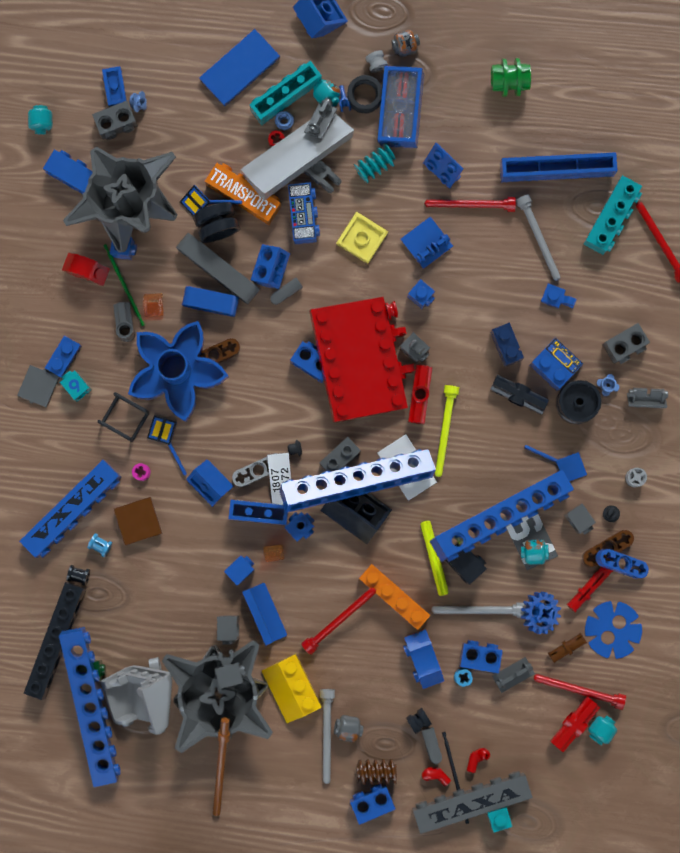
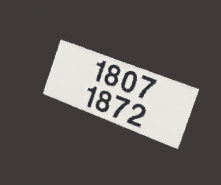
(279, 473)

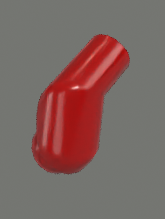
(476, 757)
(433, 773)

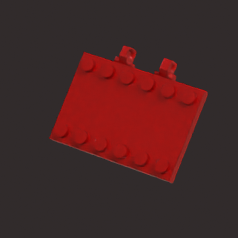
(359, 359)

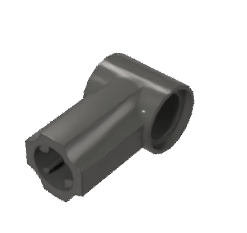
(124, 320)

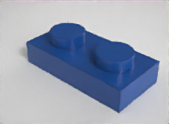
(114, 85)
(63, 356)

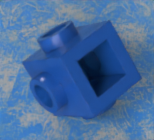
(292, 527)

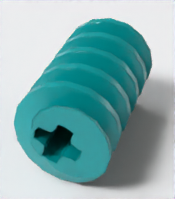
(375, 163)

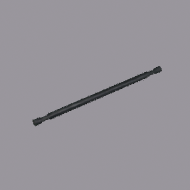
(452, 766)

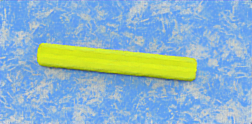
(434, 560)

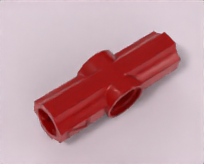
(419, 406)
(575, 724)

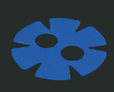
(597, 626)

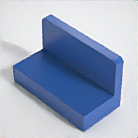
(209, 482)

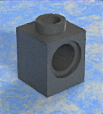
(580, 519)

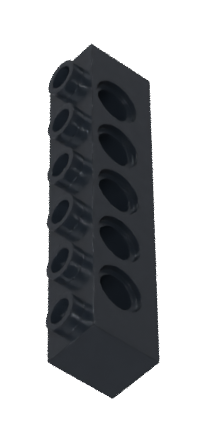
(51, 649)

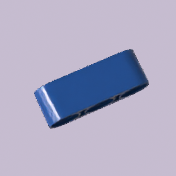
(210, 301)

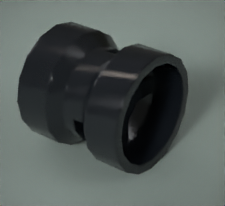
(418, 720)

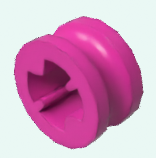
(145, 468)

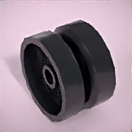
(216, 222)
(589, 405)

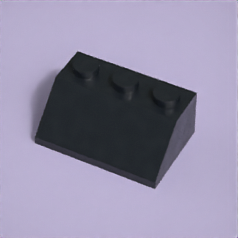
(358, 515)

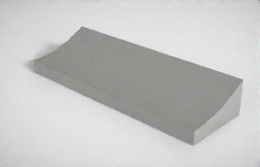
(293, 157)

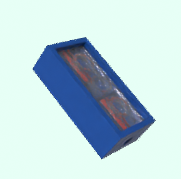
(401, 106)

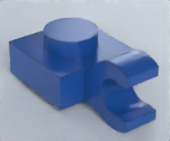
(555, 296)

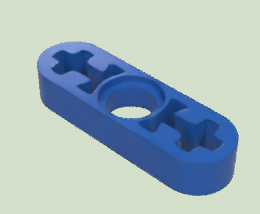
(614, 565)

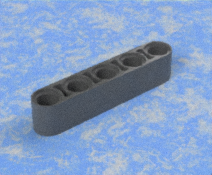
(217, 268)

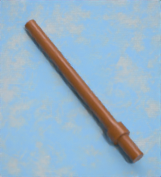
(223, 738)

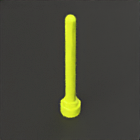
(451, 393)

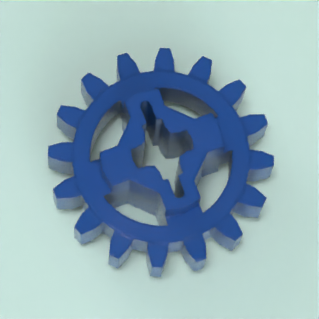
(539, 612)

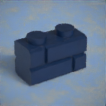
(507, 344)

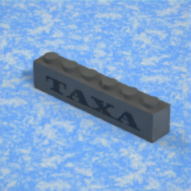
(472, 802)

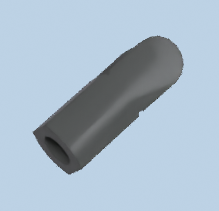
(286, 291)
(432, 745)

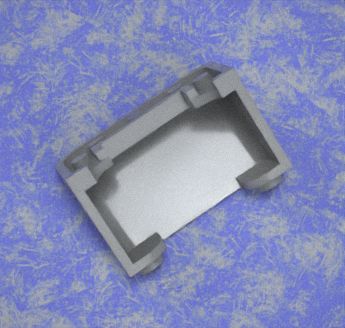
(139, 695)

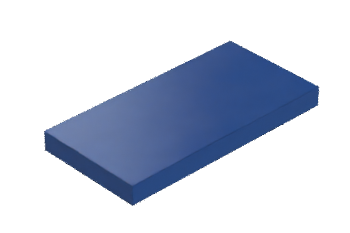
(239, 67)

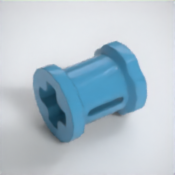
(103, 546)
(464, 683)

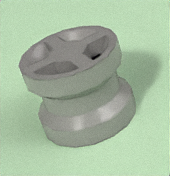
(376, 61)
(639, 475)

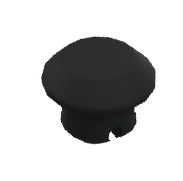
(295, 448)
(611, 513)

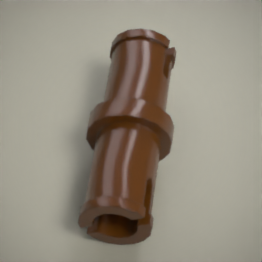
(567, 647)

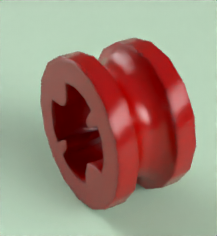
(273, 134)
(391, 310)

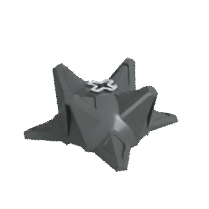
(123, 195)
(201, 706)

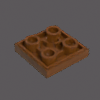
(138, 521)

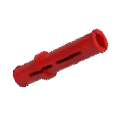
(574, 604)

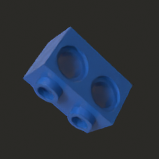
(270, 266)
(309, 365)
(480, 662)
(374, 809)

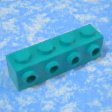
(285, 93)
(612, 215)

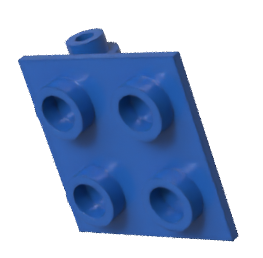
(443, 165)
(427, 242)

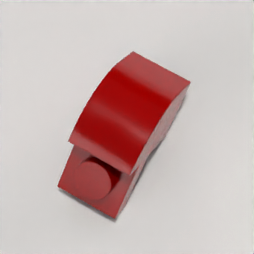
(85, 268)

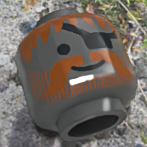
(405, 43)
(348, 728)

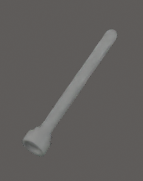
(525, 204)
(515, 609)
(327, 697)

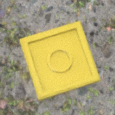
(362, 237)

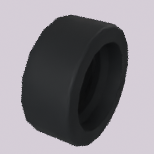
(364, 79)

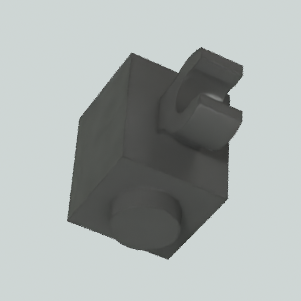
(415, 348)
(229, 673)

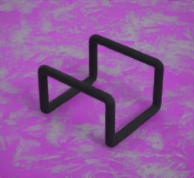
(118, 396)

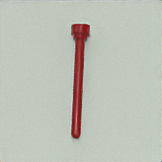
(508, 204)
(660, 239)
(311, 644)
(617, 701)

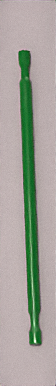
(124, 285)

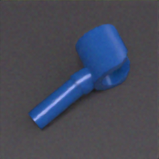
(344, 101)

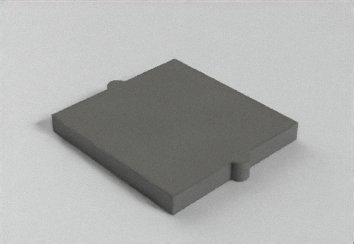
(38, 386)

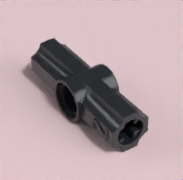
(519, 394)

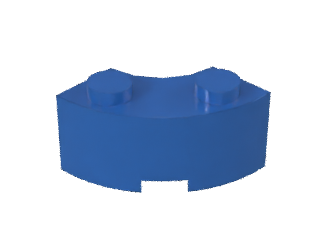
(424, 659)

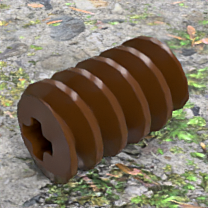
(376, 771)

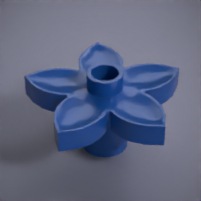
(175, 369)

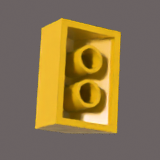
(291, 688)

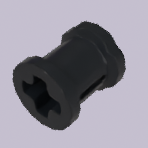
(78, 575)

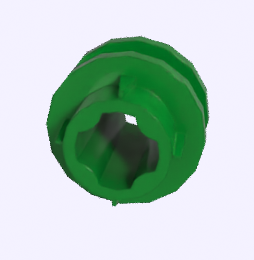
(510, 77)

